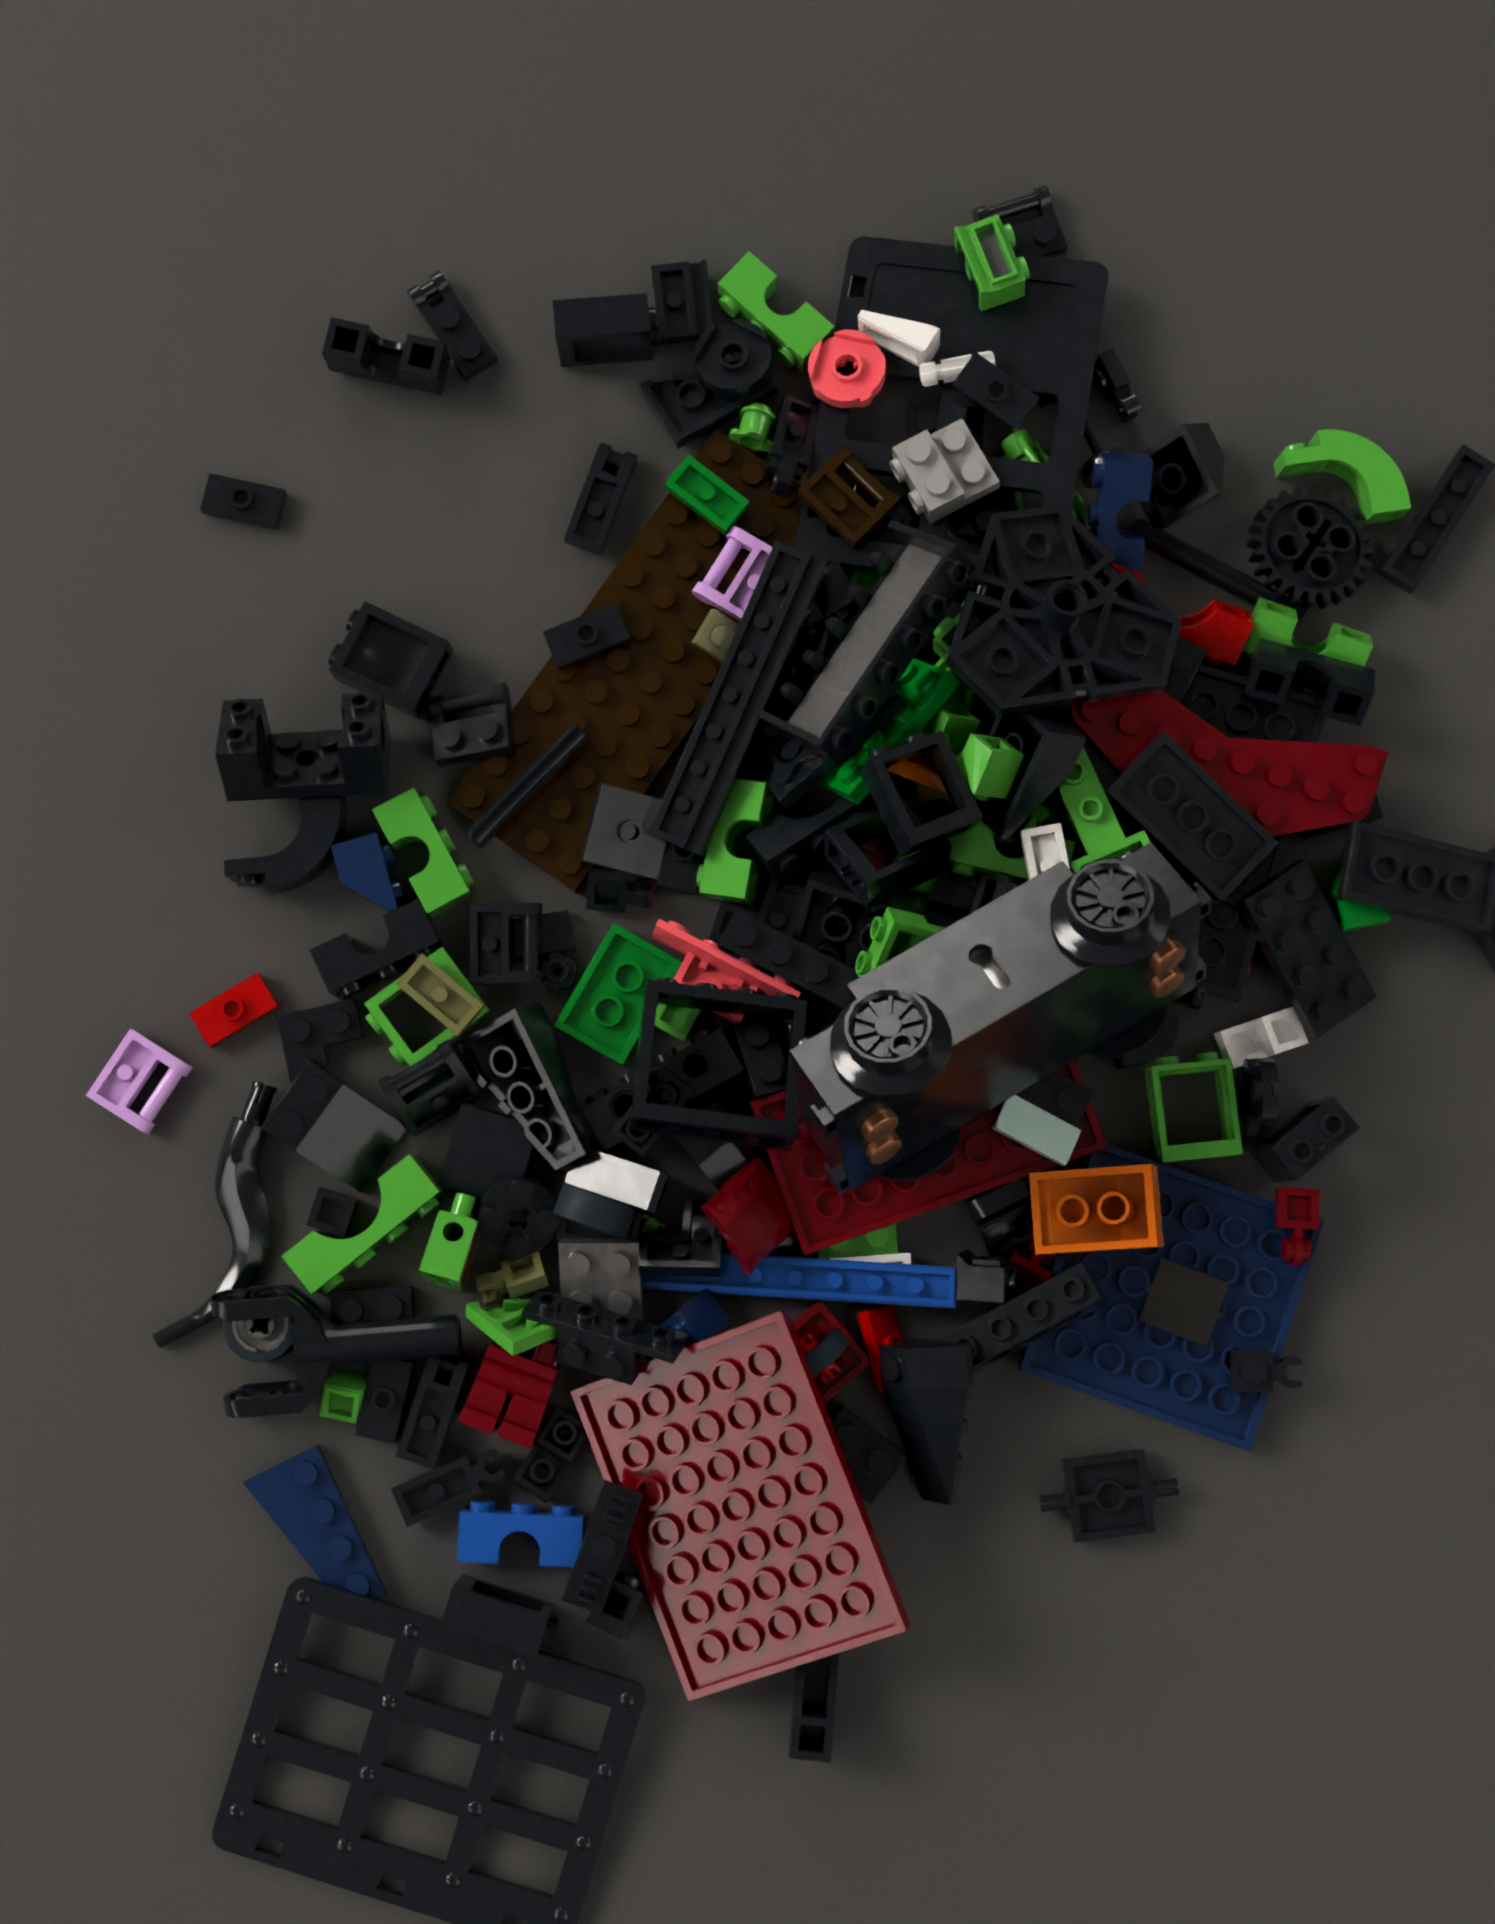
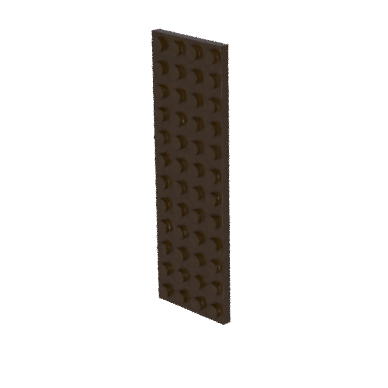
(640, 695)

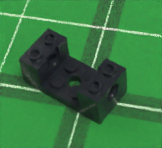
(269, 765)

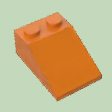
(1096, 1209)

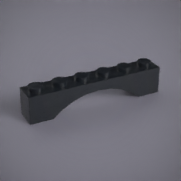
(813, 1710)

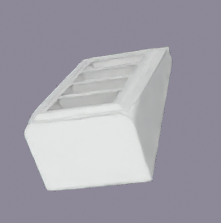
(902, 337)

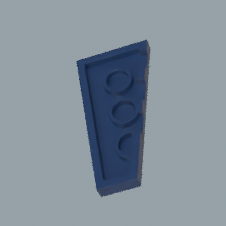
(317, 1521)

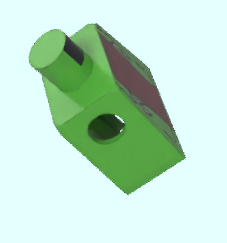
(447, 1261)

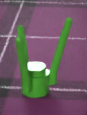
(1023, 447)

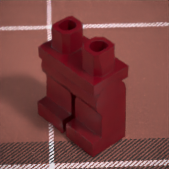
(523, 1377)

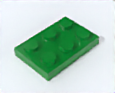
(609, 996)

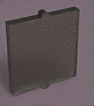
(1183, 1301)

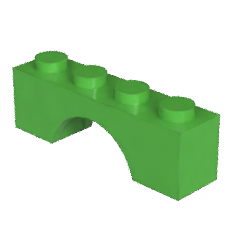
(323, 1259)

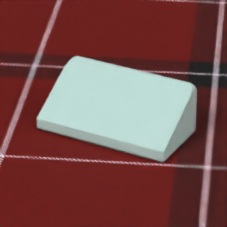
(1036, 1129)

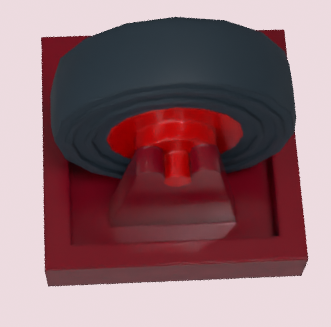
(828, 1350)

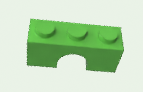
(745, 294)
(1278, 622)
(985, 761)
(408, 821)
(977, 852)
(723, 874)

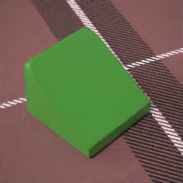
(343, 1395)

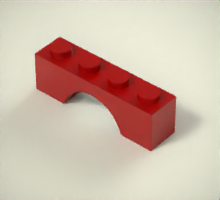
(1216, 628)

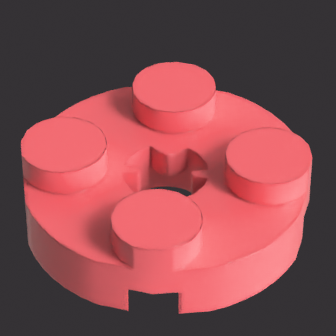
(850, 390)

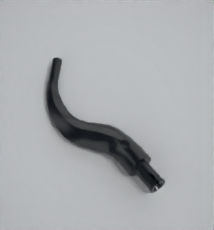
(242, 1205)

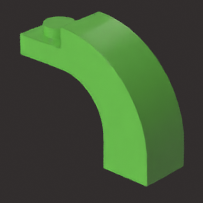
(1357, 461)

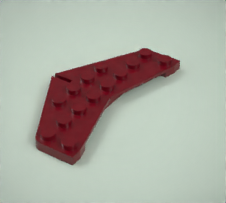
(1276, 781)

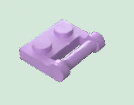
(742, 587)
(128, 1073)

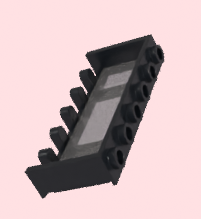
(874, 645)

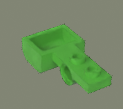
(1094, 817)

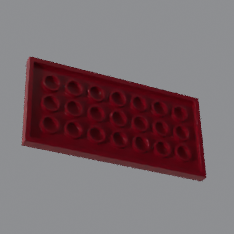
(978, 1164)

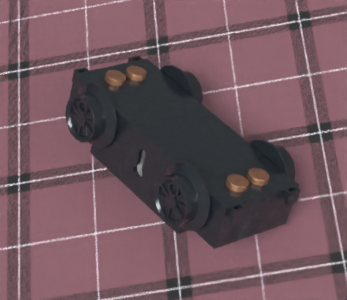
(996, 1008)

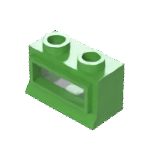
(992, 261)

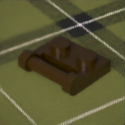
(840, 504)

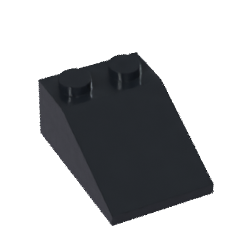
(1049, 753)
(334, 1126)

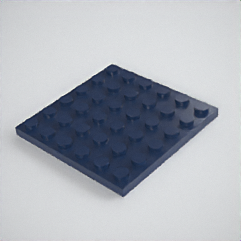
(1159, 1372)

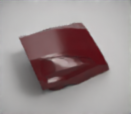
(750, 1214)

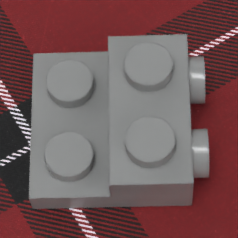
(943, 470)

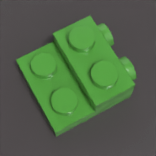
(893, 935)

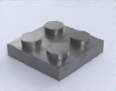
(602, 1273)

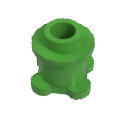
(754, 427)

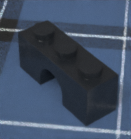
(413, 364)
(1337, 685)
(347, 969)

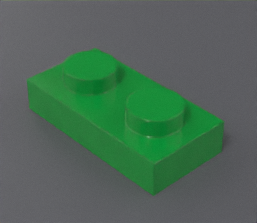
(706, 494)

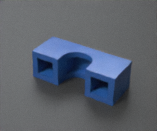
(485, 1527)

